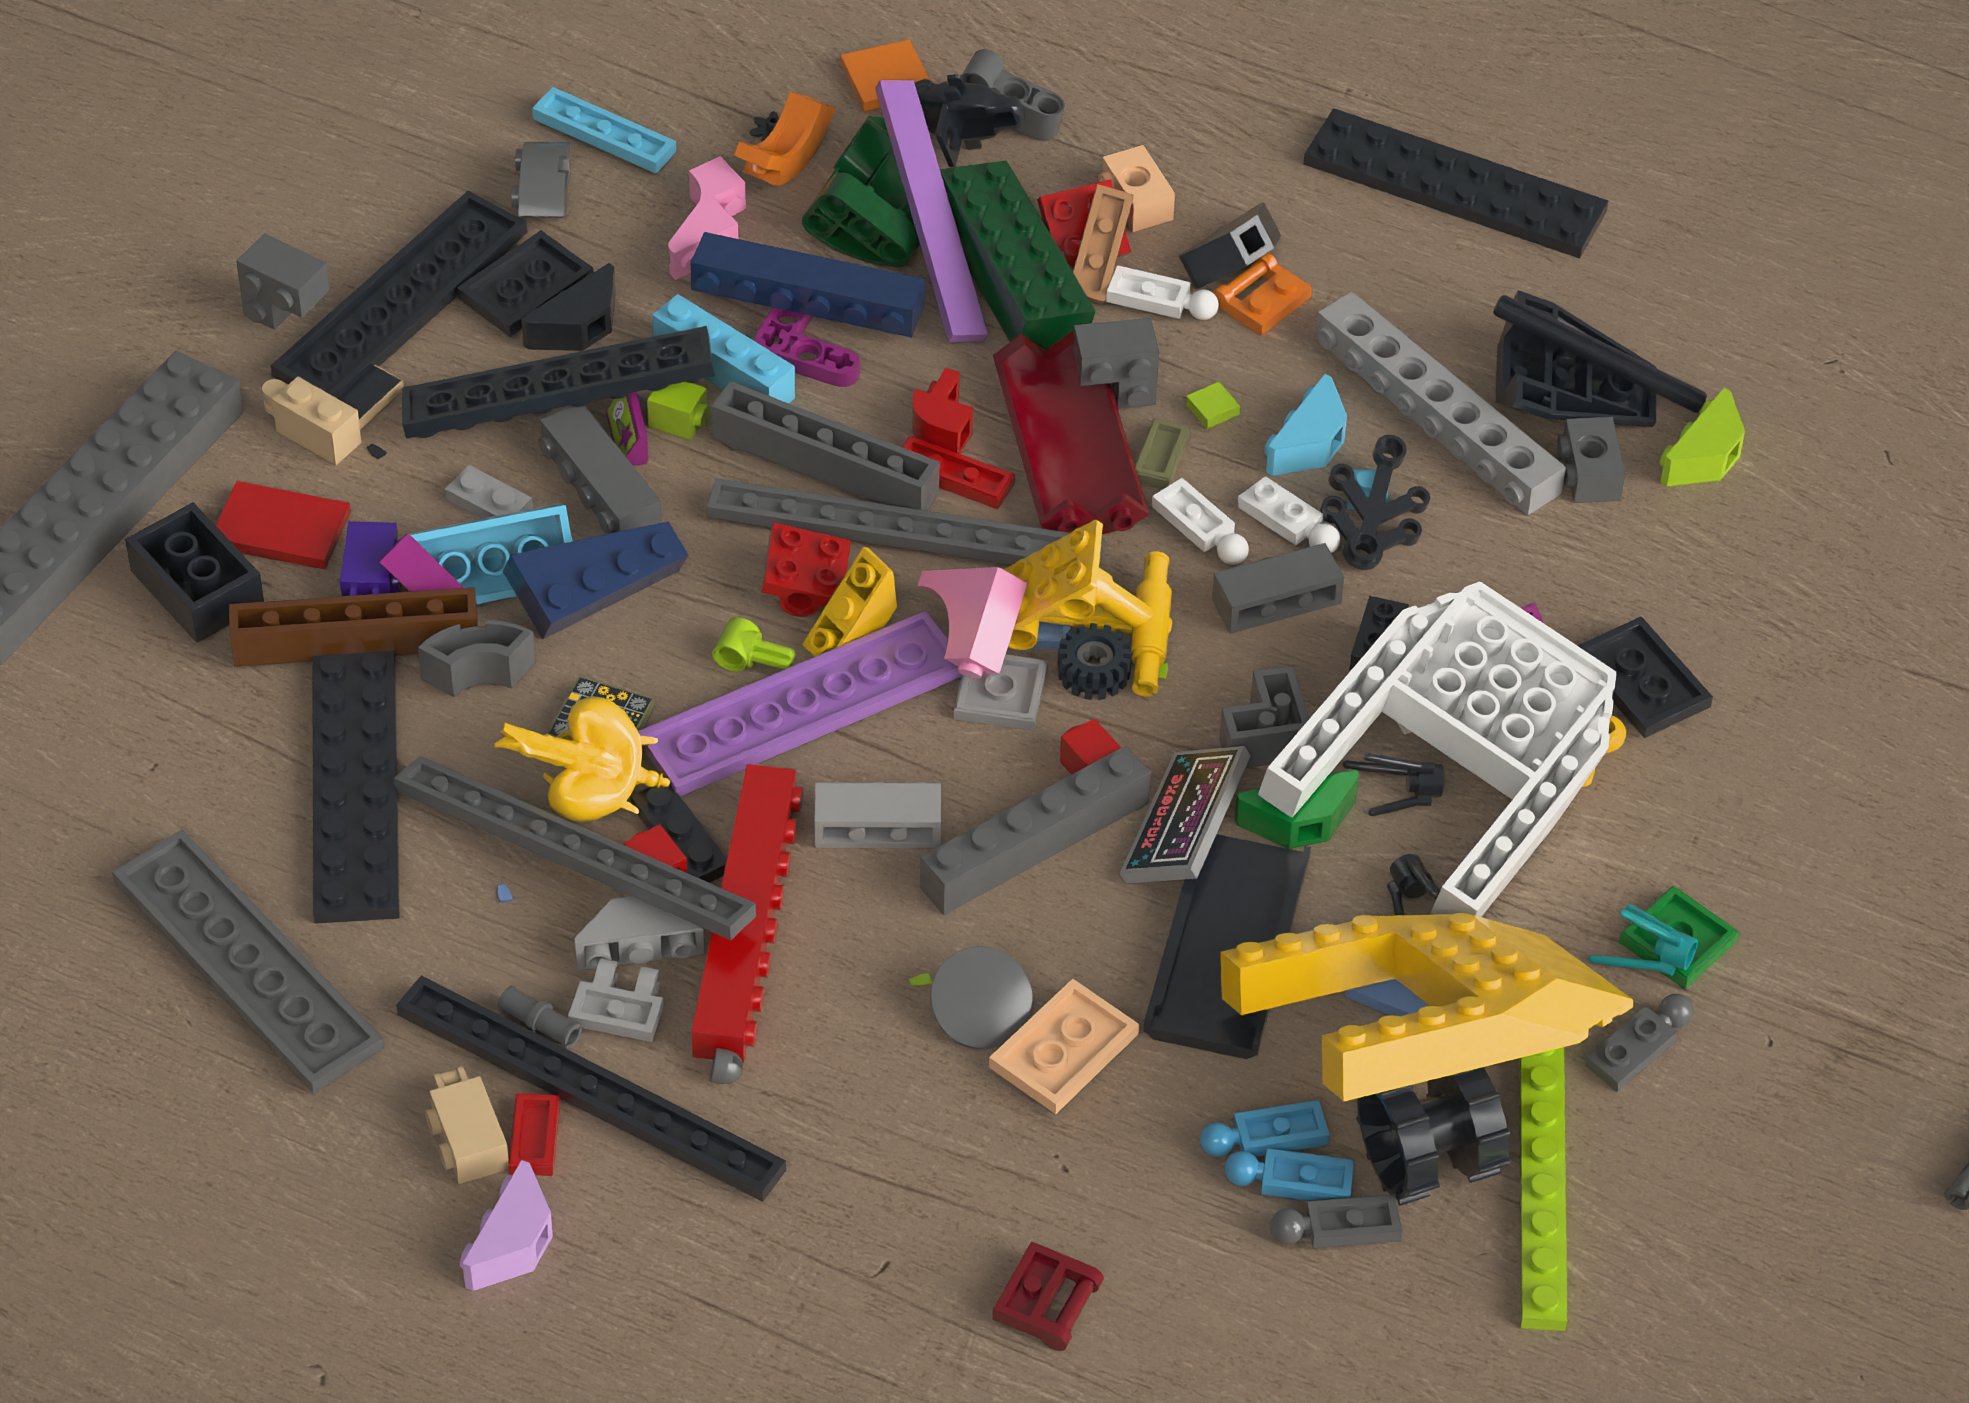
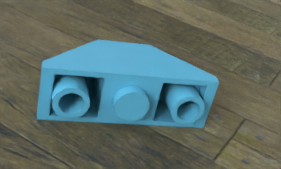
(1309, 433)

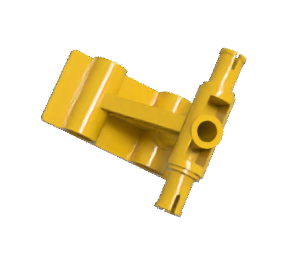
(1073, 590)

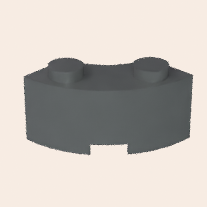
(543, 179)
(476, 656)

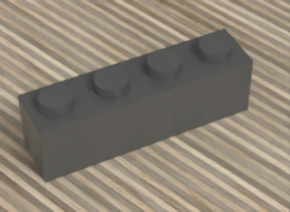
(598, 471)

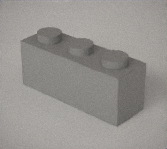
(877, 815)

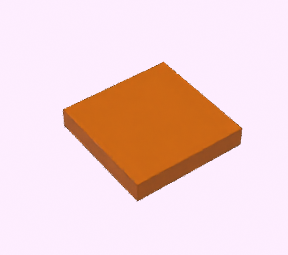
(878, 63)

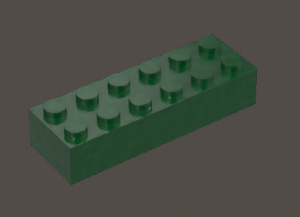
(1014, 255)

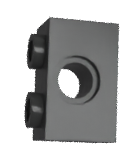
(1592, 459)

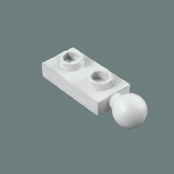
(1159, 294)
(1287, 515)
(1200, 521)

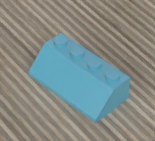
(480, 548)

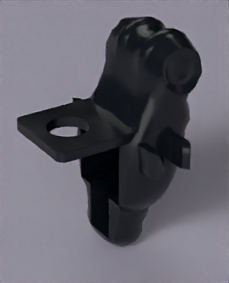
(966, 113)

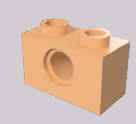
(1139, 175)

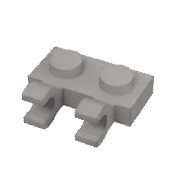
(615, 1010)

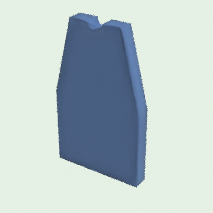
(504, 893)

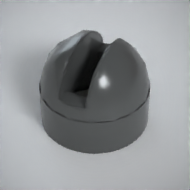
(725, 1067)

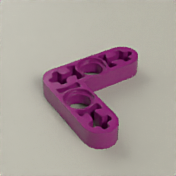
(830, 358)

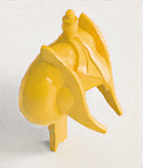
(599, 757)

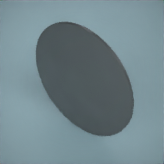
(981, 997)

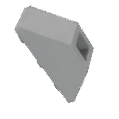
(636, 933)

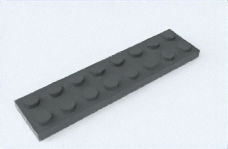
(248, 961)

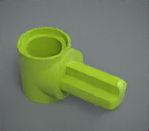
(743, 646)

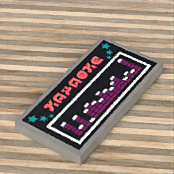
(1185, 815)

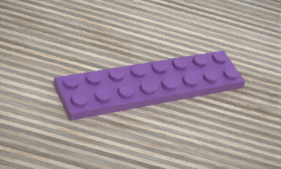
(800, 703)

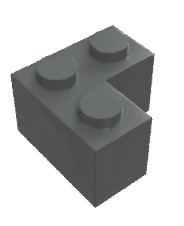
(279, 281)
(1119, 355)
(1269, 720)

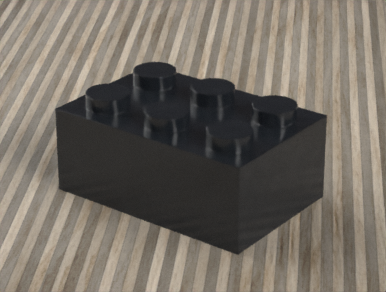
(193, 570)

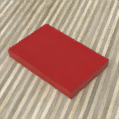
(283, 524)

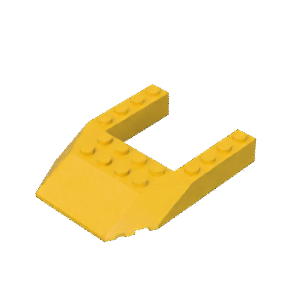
(1486, 984)

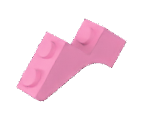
(718, 197)

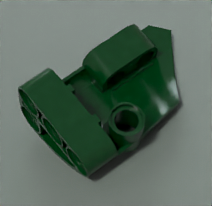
(865, 202)

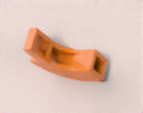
(790, 142)

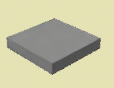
(1004, 698)

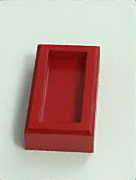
(534, 1132)

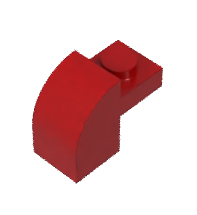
(939, 416)

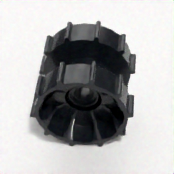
(1408, 1133)

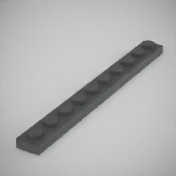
(878, 522)
(576, 848)

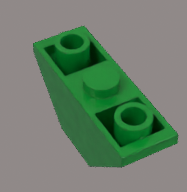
(1314, 820)

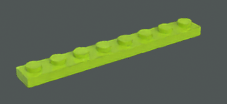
(1543, 1192)

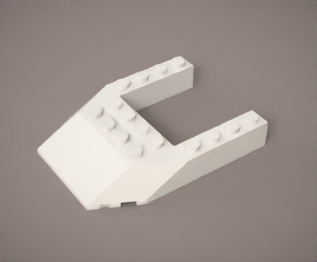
(1488, 694)

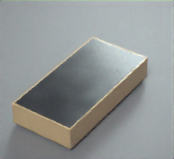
(372, 393)

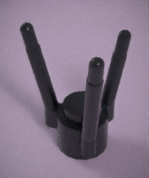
(1421, 778)
(1411, 880)

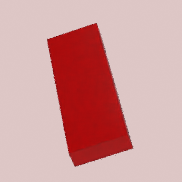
(966, 475)

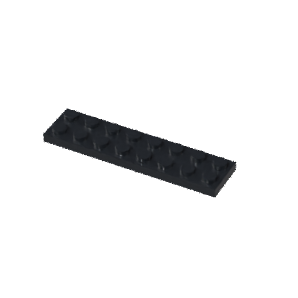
(1456, 183)
(401, 296)
(557, 382)
(355, 788)

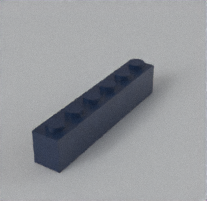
(807, 284)

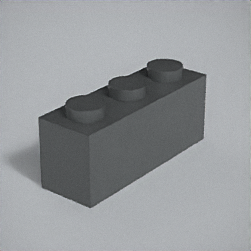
(1277, 588)

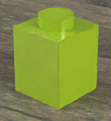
(679, 409)

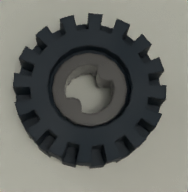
(1094, 678)

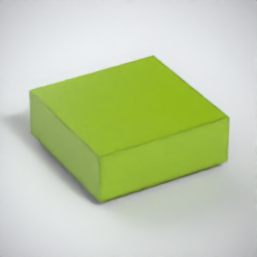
(1212, 405)

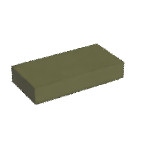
(1161, 453)

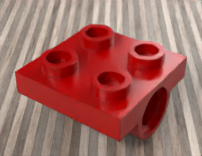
(1066, 217)
(803, 568)

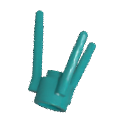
(1672, 946)

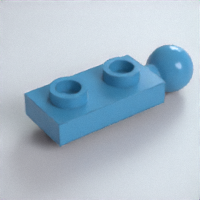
(1277, 1128)
(1293, 1174)

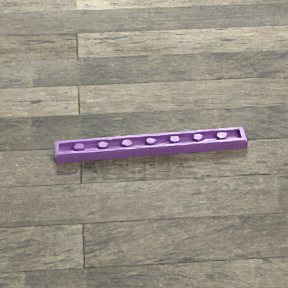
(931, 211)

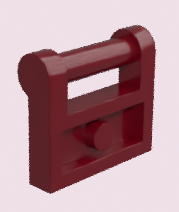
(1034, 1289)

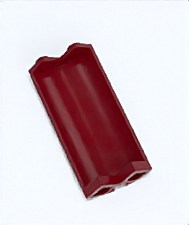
(1069, 439)

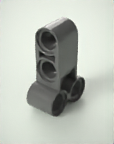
(1041, 106)

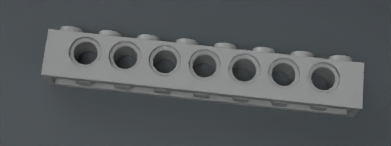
(1440, 403)

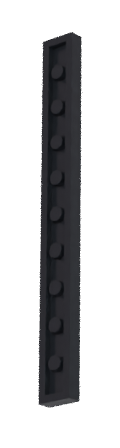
(592, 1088)

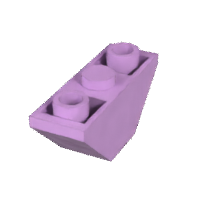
(510, 1234)

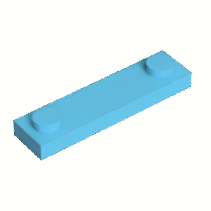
(604, 130)

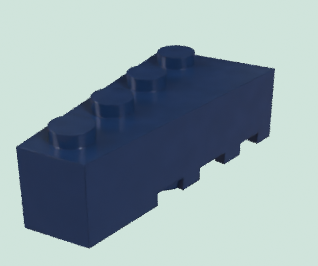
(587, 575)

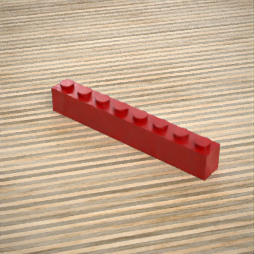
(752, 871)

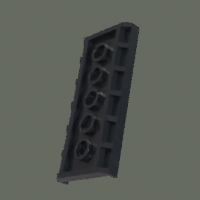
(1239, 897)

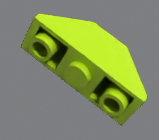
(1706, 446)

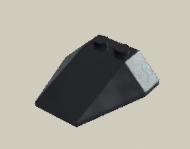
(1561, 385)

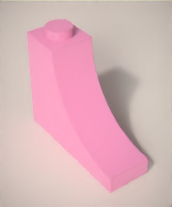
(980, 613)

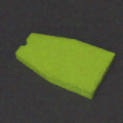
(1163, 671)
(920, 980)

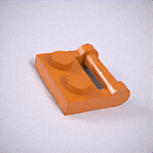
(1270, 301)

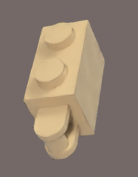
(313, 418)
(466, 1125)

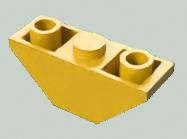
(857, 607)

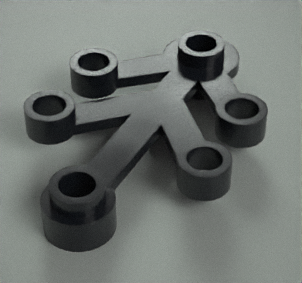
(1373, 510)

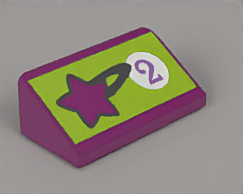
(628, 428)

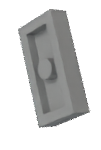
(485, 495)

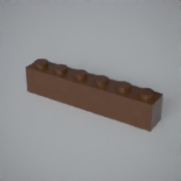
(345, 624)

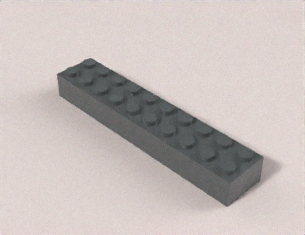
(108, 489)

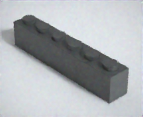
(824, 449)
(1034, 830)

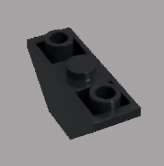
(1231, 247)
(574, 316)

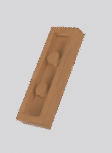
(1101, 241)

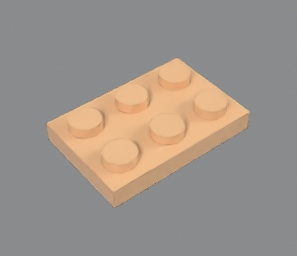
(1063, 1046)

